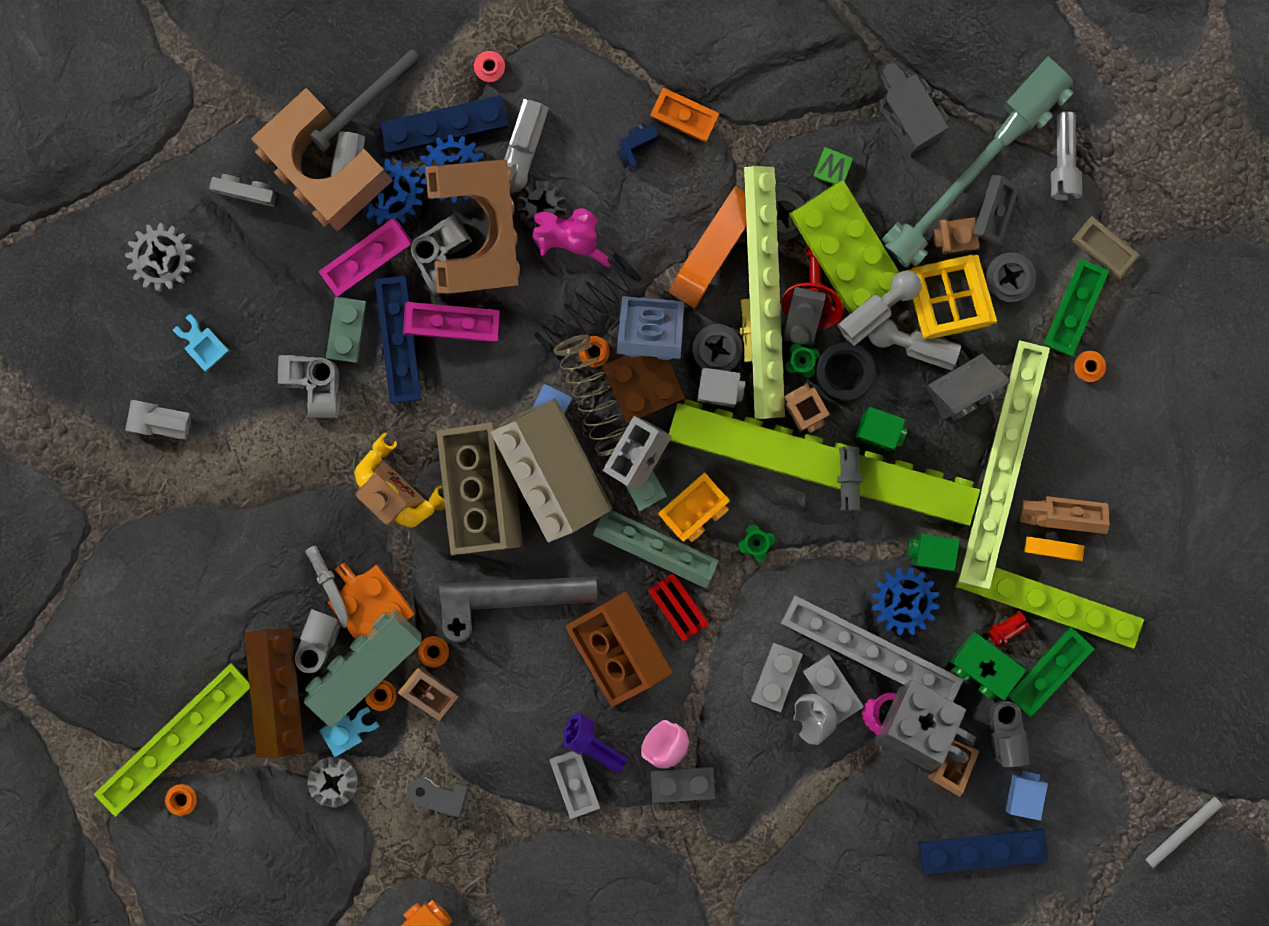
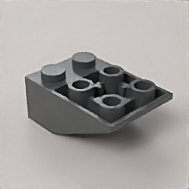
(969, 383)

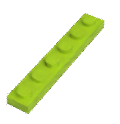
(1061, 607)
(173, 740)

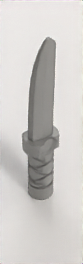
(326, 579)

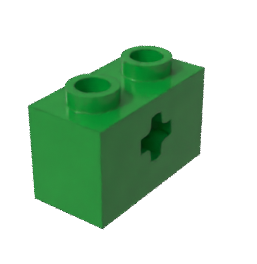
(881, 430)
(933, 552)
(1005, 670)

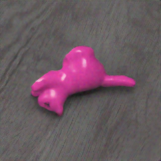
(573, 234)

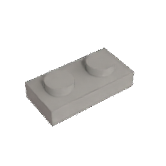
(256, 192)
(776, 677)
(832, 685)
(574, 784)

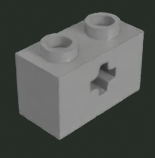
(720, 388)
(637, 453)

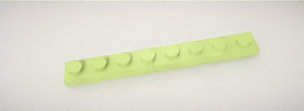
(764, 292)
(1003, 465)

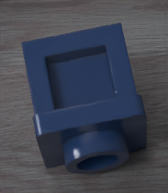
(639, 138)

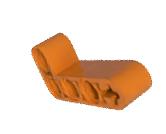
(711, 250)

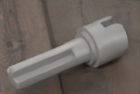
(1066, 178)

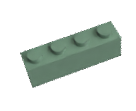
(362, 667)

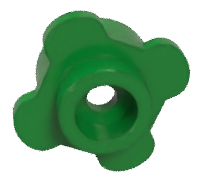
(810, 356)
(748, 546)

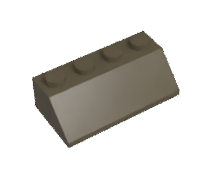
(551, 469)
(477, 491)

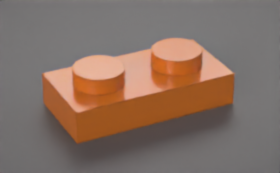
(684, 115)

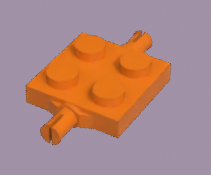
(369, 597)

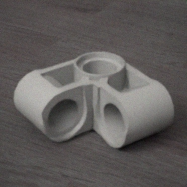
(447, 239)
(301, 373)
(318, 635)

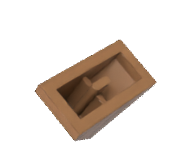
(428, 693)
(955, 775)

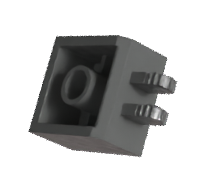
(911, 110)
(940, 720)

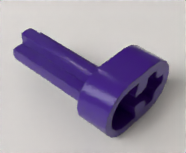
(580, 739)

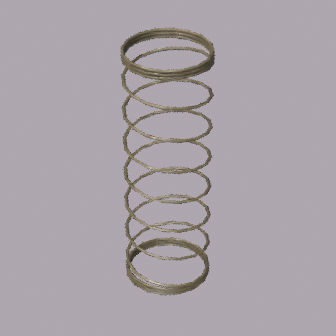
(570, 351)

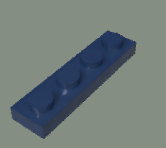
(458, 120)
(398, 348)
(983, 851)

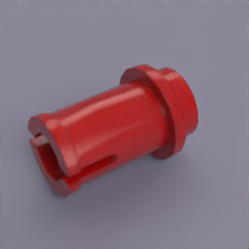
(1008, 629)

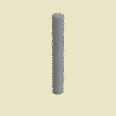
(1183, 832)

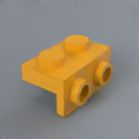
(694, 508)

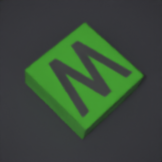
(832, 166)

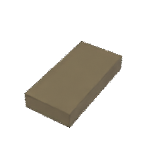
(1105, 247)

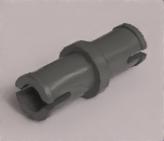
(849, 479)

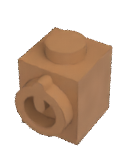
(806, 408)

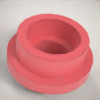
(496, 73)

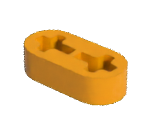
(1054, 549)

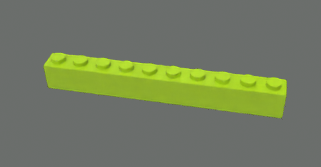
(821, 463)

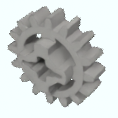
(147, 262)

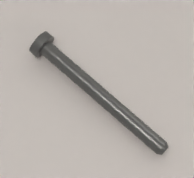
(321, 138)

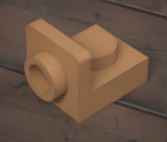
(956, 236)

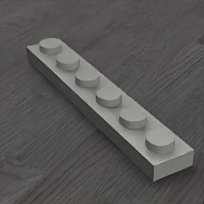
(868, 648)

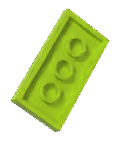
(845, 245)

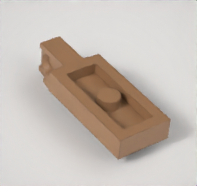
(1067, 514)

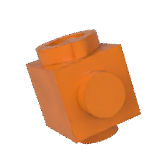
(427, 915)

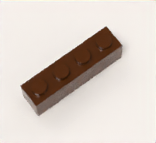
(274, 692)

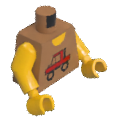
(389, 493)

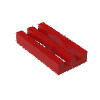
(693, 628)

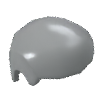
(816, 718)

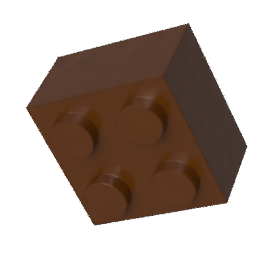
(643, 385)

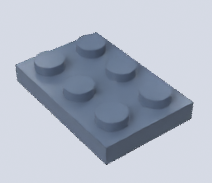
(650, 328)

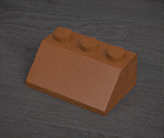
(618, 649)

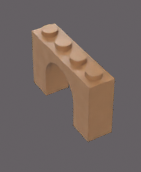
(335, 197)
(496, 261)

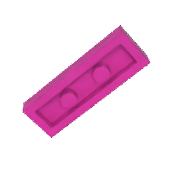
(365, 257)
(451, 322)

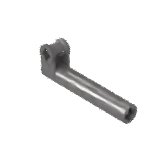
(461, 598)

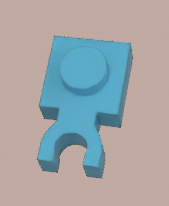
(203, 346)
(346, 732)

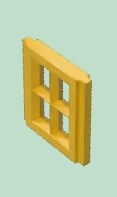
(978, 291)

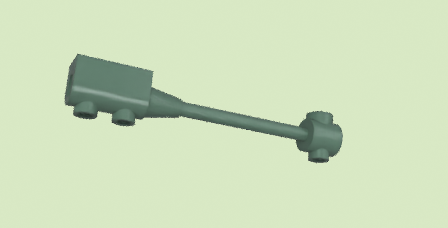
(1027, 109)

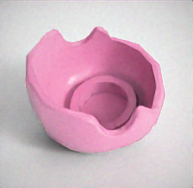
(665, 745)

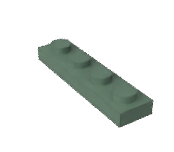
(656, 548)

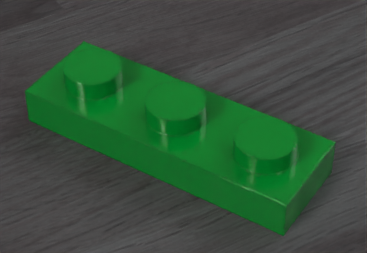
(1075, 307)
(1050, 672)

